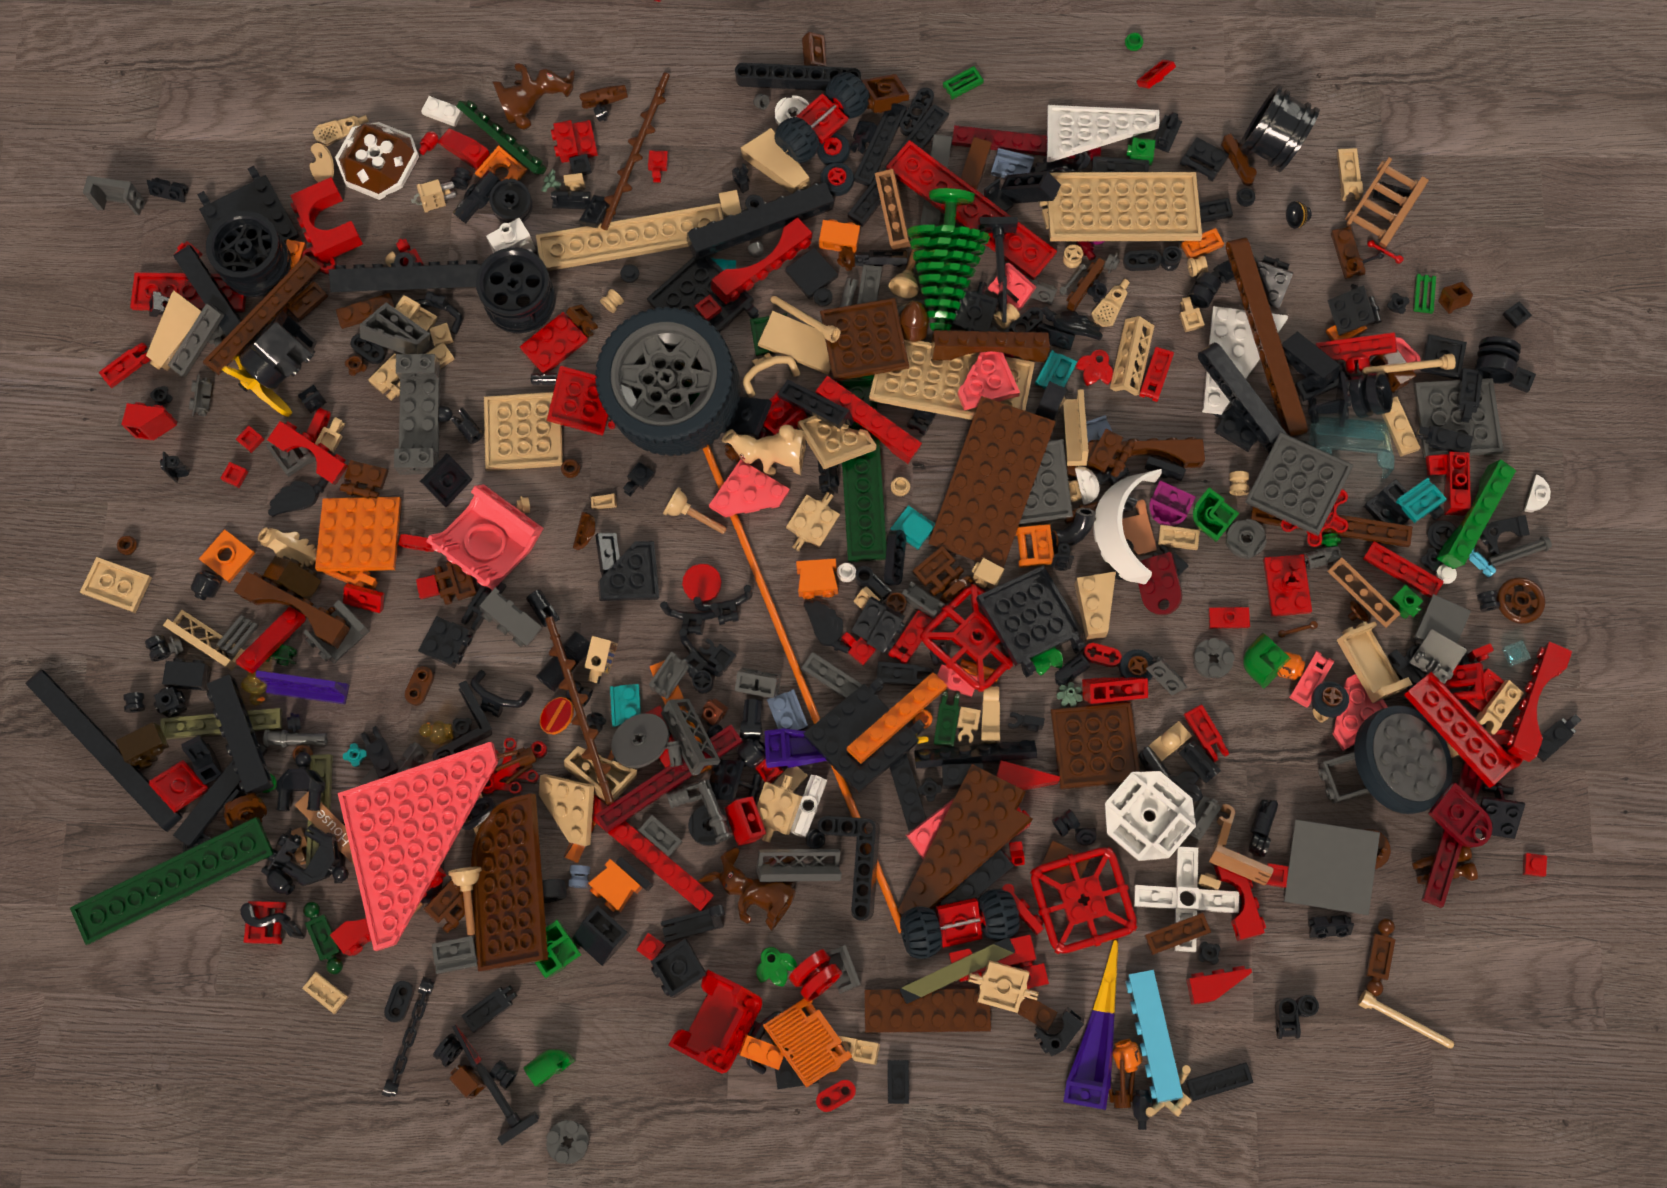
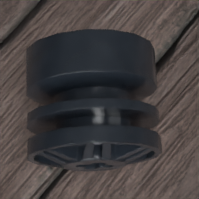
(1498, 359)

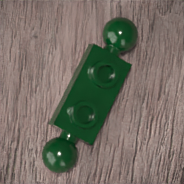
(320, 931)

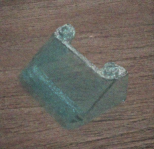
(1356, 437)

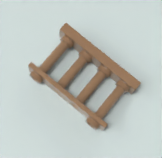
(1405, 202)

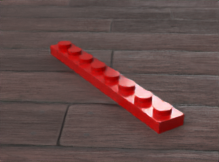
(656, 860)

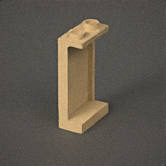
(1371, 662)

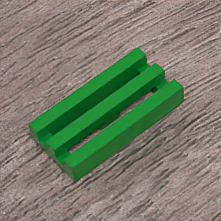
(963, 86)
(1425, 279)

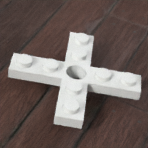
(1186, 881)

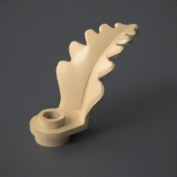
(288, 545)

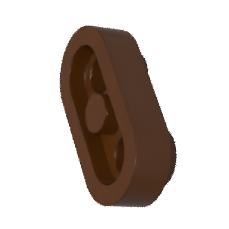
(422, 686)

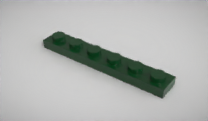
(506, 140)

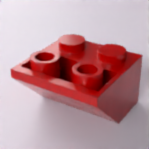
(147, 421)

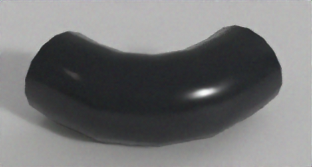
(1077, 530)

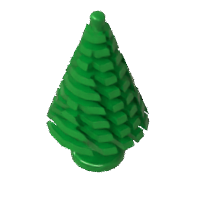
(946, 257)

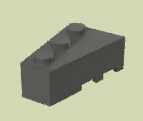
(394, 331)
(509, 618)

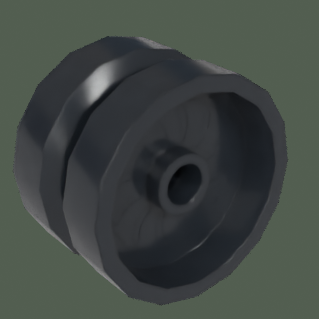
(507, 191)
(1370, 394)

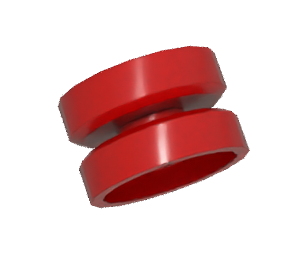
(815, 975)

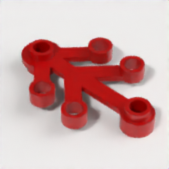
(511, 770)

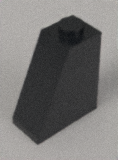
(1052, 401)

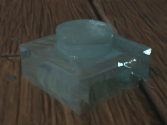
(1516, 653)

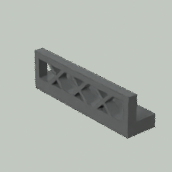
(684, 733)
(813, 871)

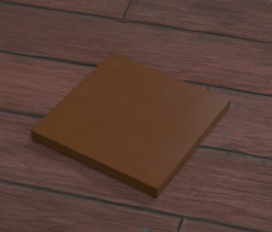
(868, 340)
(1094, 744)

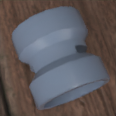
(581, 880)

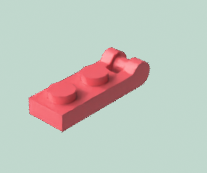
(1311, 679)

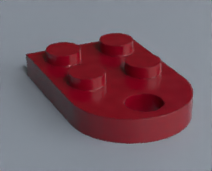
(1162, 585)
(1461, 817)

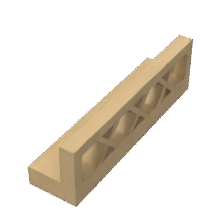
(1129, 352)
(1075, 430)
(198, 643)

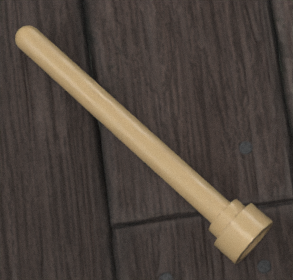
(830, 333)
(1447, 362)
(1368, 1000)

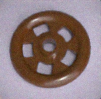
(1527, 586)

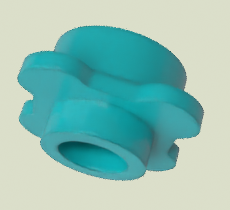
(355, 761)

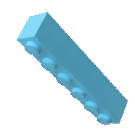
(1155, 1037)

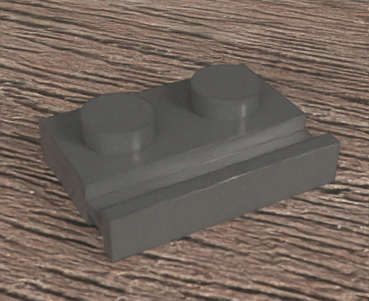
(454, 955)

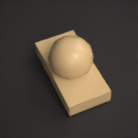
(1170, 741)

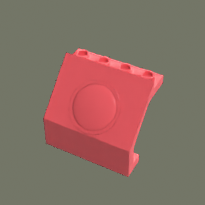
(487, 538)

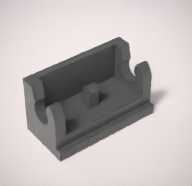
(922, 600)
(669, 676)
(849, 978)

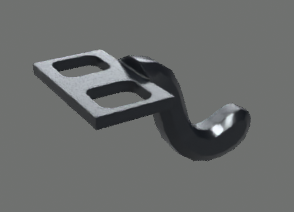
(250, 918)

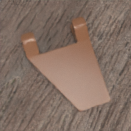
(1139, 530)

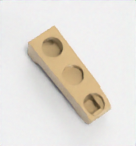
(990, 716)

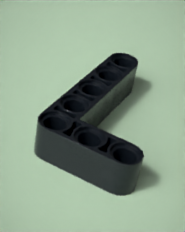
(860, 858)

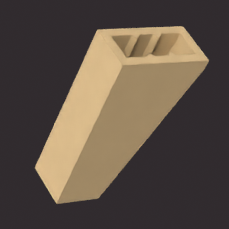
(775, 163)
(172, 330)

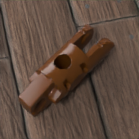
(603, 96)

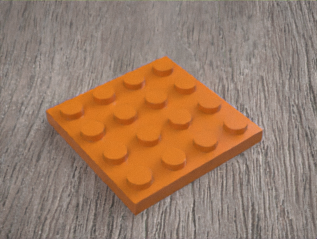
(358, 534)

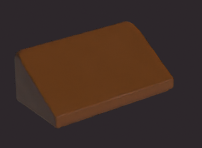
(814, 50)

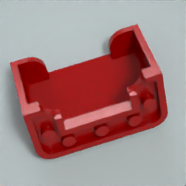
(720, 1023)

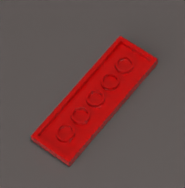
(166, 283)
(1460, 729)

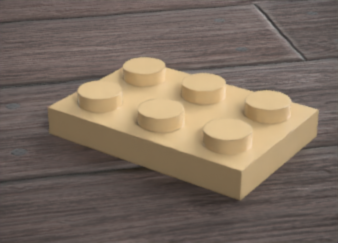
(115, 585)

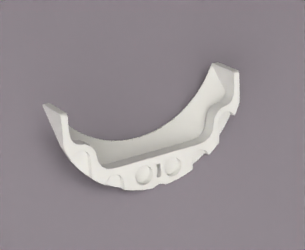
(1109, 528)

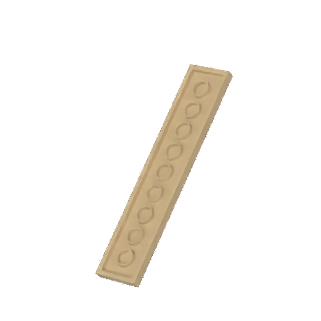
(623, 237)

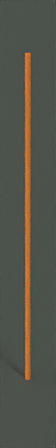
(798, 675)

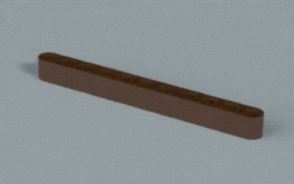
(1266, 337)

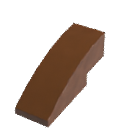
(976, 162)

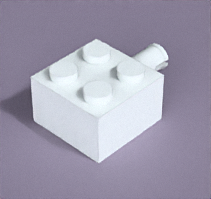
(511, 235)

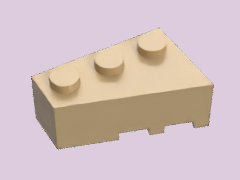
(1095, 603)
(583, 769)

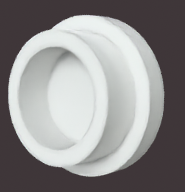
(846, 572)
(1446, 574)

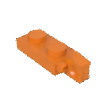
(356, 578)

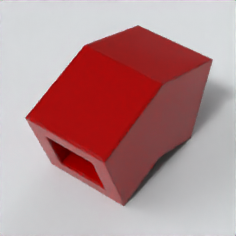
(1016, 853)

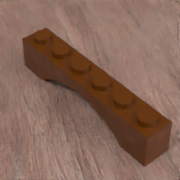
(954, 344)
(1184, 453)
(326, 628)

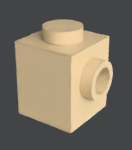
(987, 574)

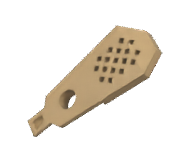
(339, 127)
(1113, 303)

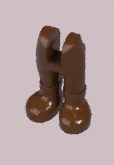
(1466, 870)

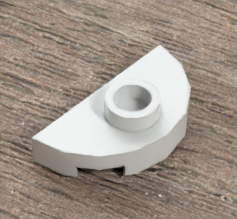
(1088, 484)
(1538, 495)

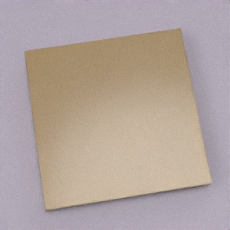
(519, 433)

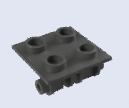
(1438, 656)

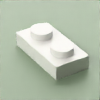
(441, 111)

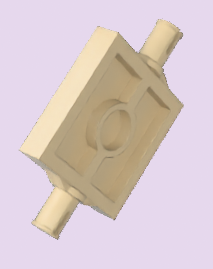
(812, 521)
(778, 807)
(1003, 986)

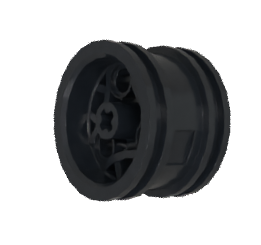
(1279, 128)
(254, 266)

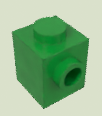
(1141, 149)
(1406, 602)

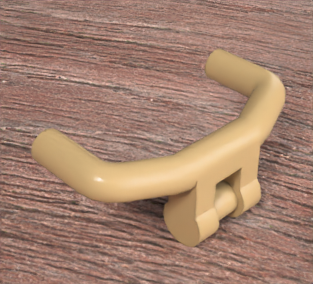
(763, 363)
(1181, 1103)

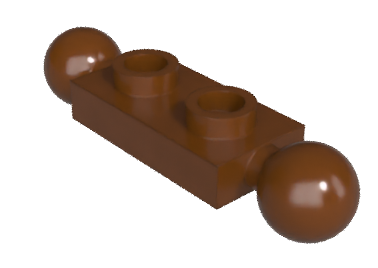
(1380, 956)

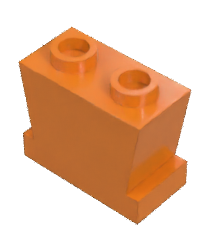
(817, 578)
(614, 886)

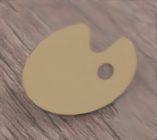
(323, 167)

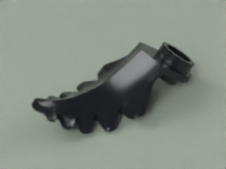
(1080, 162)

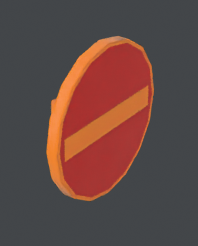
(556, 715)

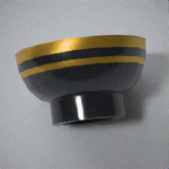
(1297, 214)

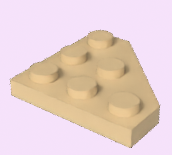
(835, 444)
(570, 806)

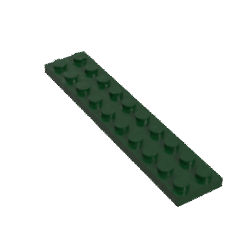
(864, 490)
(171, 881)

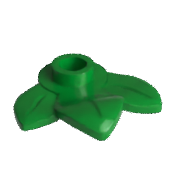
(1045, 660)
(775, 969)

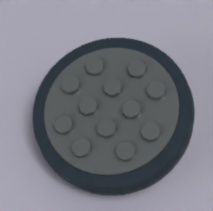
(1402, 760)

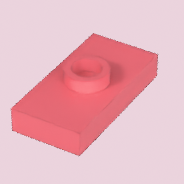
(954, 681)

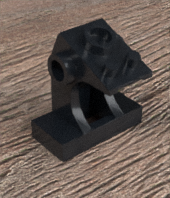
(1516, 525)
(1072, 1025)

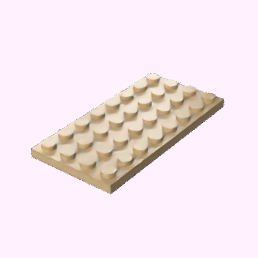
(1125, 207)
(935, 383)

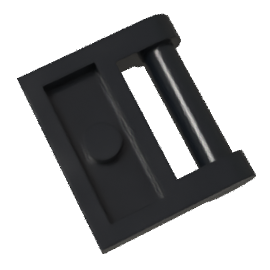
(1206, 154)

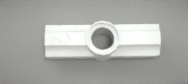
(812, 794)

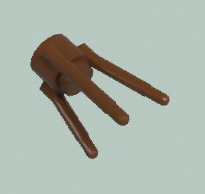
(525, 758)
(1123, 1097)

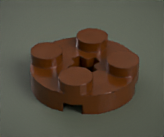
(235, 809)

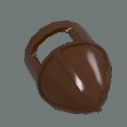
(914, 321)

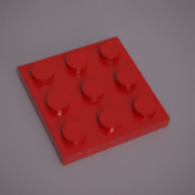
(577, 402)

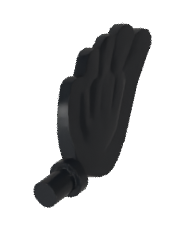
(1073, 323)
(296, 497)
(826, 625)

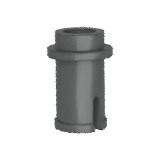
(674, 753)

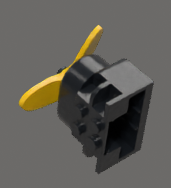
(272, 358)

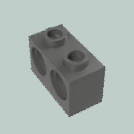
(757, 682)

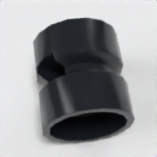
(1205, 287)

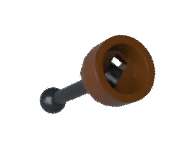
(1359, 263)

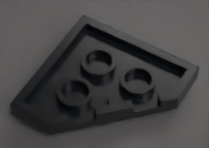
(632, 575)

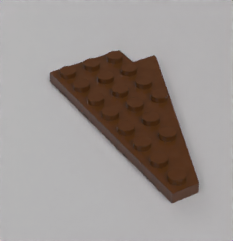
(972, 832)

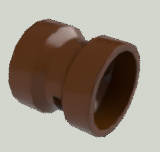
(896, 600)

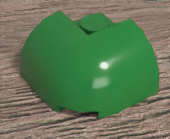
(1213, 515)
(1264, 660)
(560, 950)
(547, 1064)

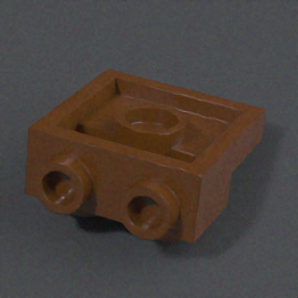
(885, 92)

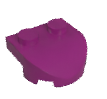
(1170, 504)

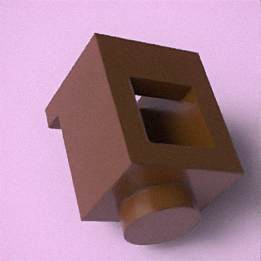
(1455, 297)

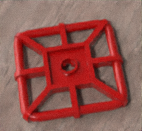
(963, 637)
(1076, 911)

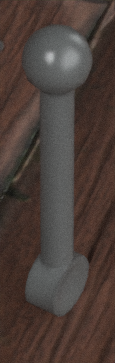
(1063, 290)

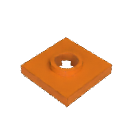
(501, 158)
(227, 569)

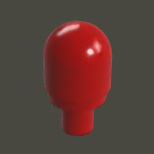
(428, 142)

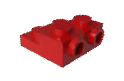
(573, 139)
(782, 414)

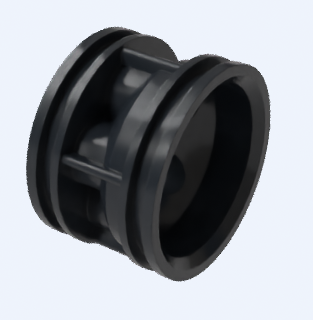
(509, 315)

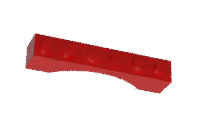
(732, 282)
(891, 435)
(1526, 735)
(355, 934)

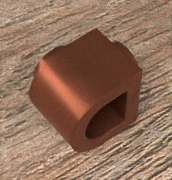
(714, 711)

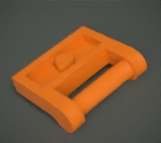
(1041, 545)

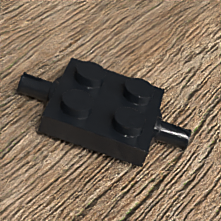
(975, 310)
(1235, 429)

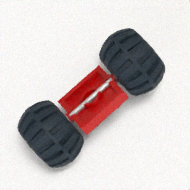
(844, 100)
(959, 923)

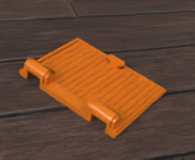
(807, 1041)

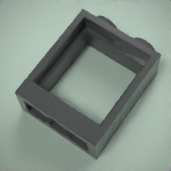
(1331, 790)

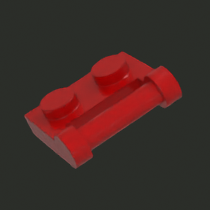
(1467, 676)
(258, 935)

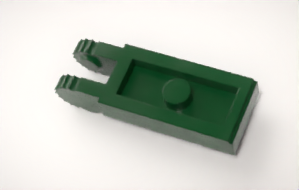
(947, 721)

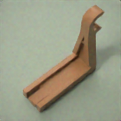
(1232, 860)

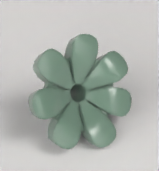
(550, 182)
(1069, 695)

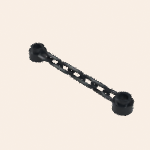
(390, 1088)

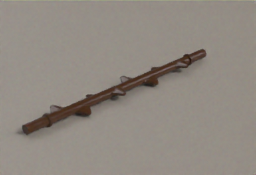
(636, 142)
(580, 718)

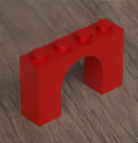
(308, 205)

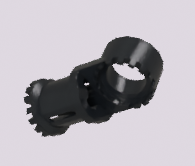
(1106, 476)

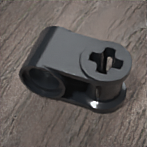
(1288, 1020)

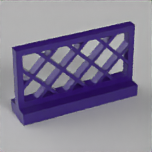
(304, 687)

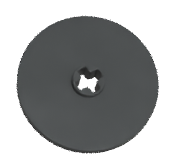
(654, 738)

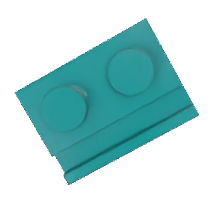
(1056, 369)
(1421, 500)
(624, 703)

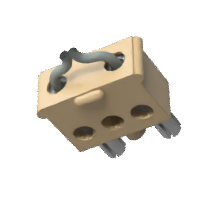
(433, 194)

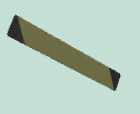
(956, 970)

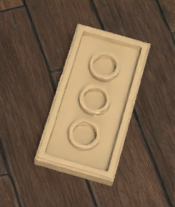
(796, 340)

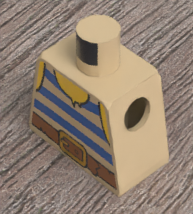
(603, 650)

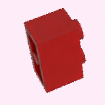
(745, 821)

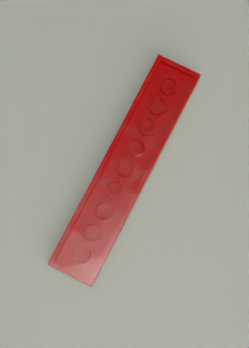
(924, 173)

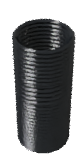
(577, 649)

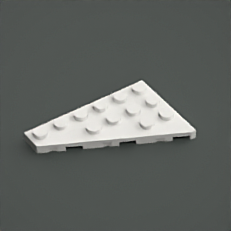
(1085, 128)
(1234, 335)

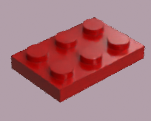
(553, 343)

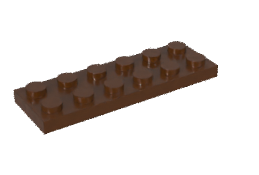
(936, 1012)

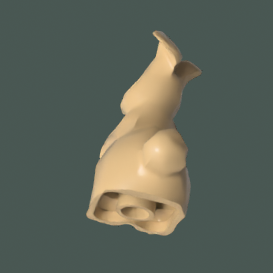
(783, 448)

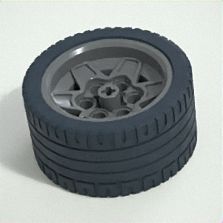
(647, 339)

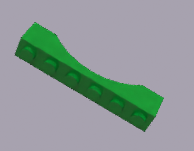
(1490, 491)

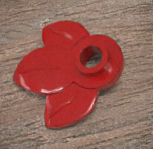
(1094, 370)

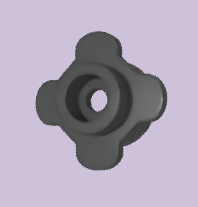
(1112, 262)
(175, 646)

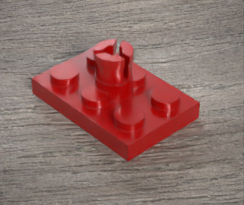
(1287, 585)

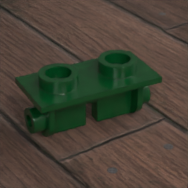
(284, 655)

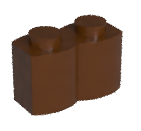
(467, 1081)

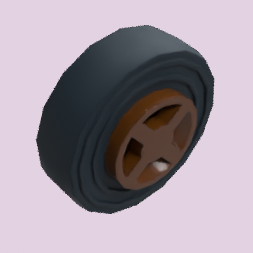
(1137, 660)
(1335, 693)

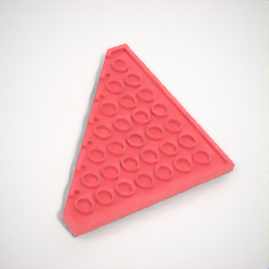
(404, 831)

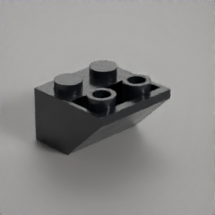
(600, 935)

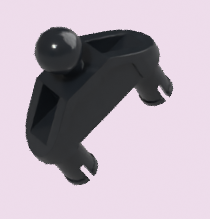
(300, 780)
(322, 863)

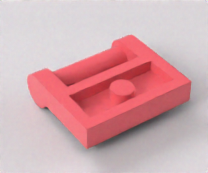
(1017, 284)

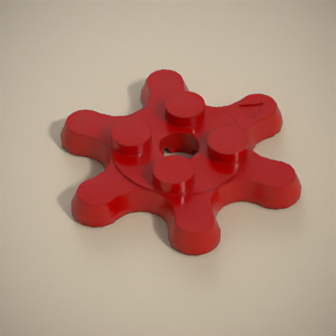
(1333, 521)

